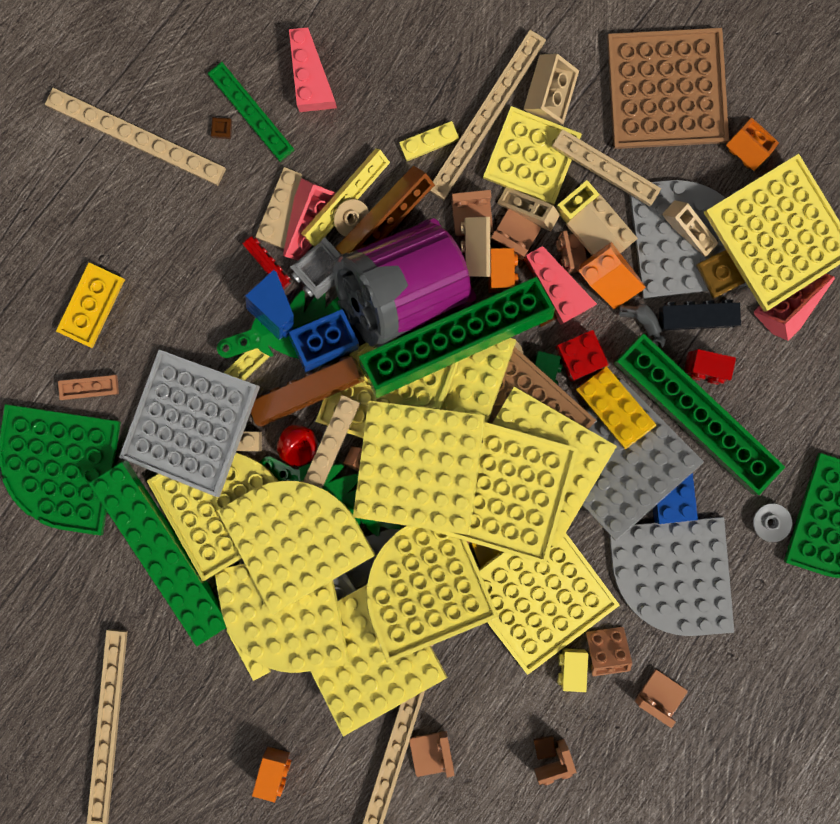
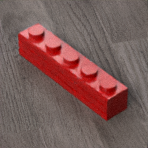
(265, 262)

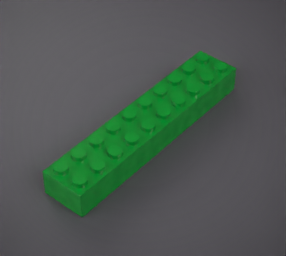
(456, 337)
(699, 415)
(159, 551)

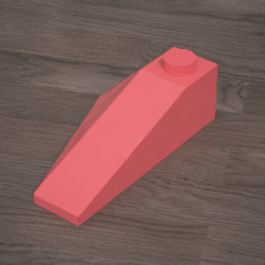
(307, 203)
(790, 315)

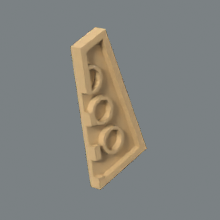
(278, 213)

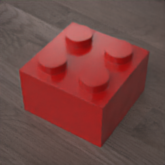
(581, 355)
(709, 366)

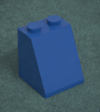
(270, 306)

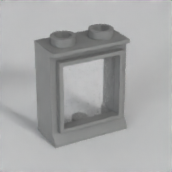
(316, 269)

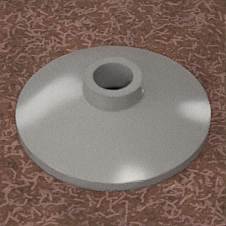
(781, 522)

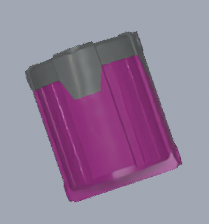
(402, 283)

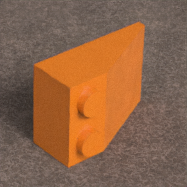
(611, 276)

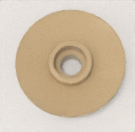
(351, 206)

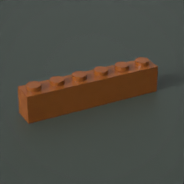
(388, 211)
(306, 391)

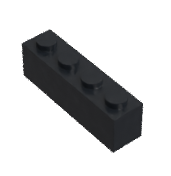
(700, 315)

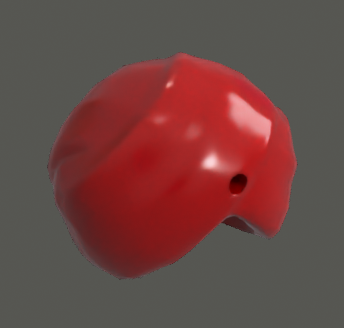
(297, 445)

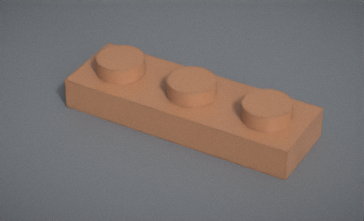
(88, 387)

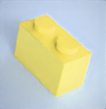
(577, 201)
(573, 670)

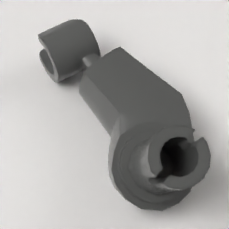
(647, 318)

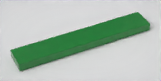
(250, 111)

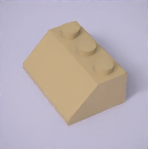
(551, 88)
(600, 225)
(476, 245)

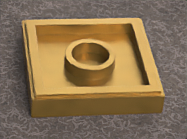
(720, 274)

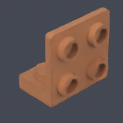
(471, 205)
(515, 233)
(571, 251)
(609, 651)
(661, 697)
(432, 754)
(560, 769)

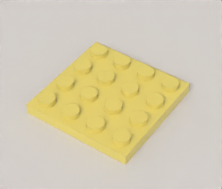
(525, 156)

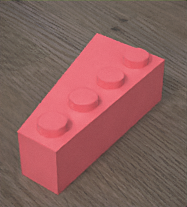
(309, 76)
(563, 291)

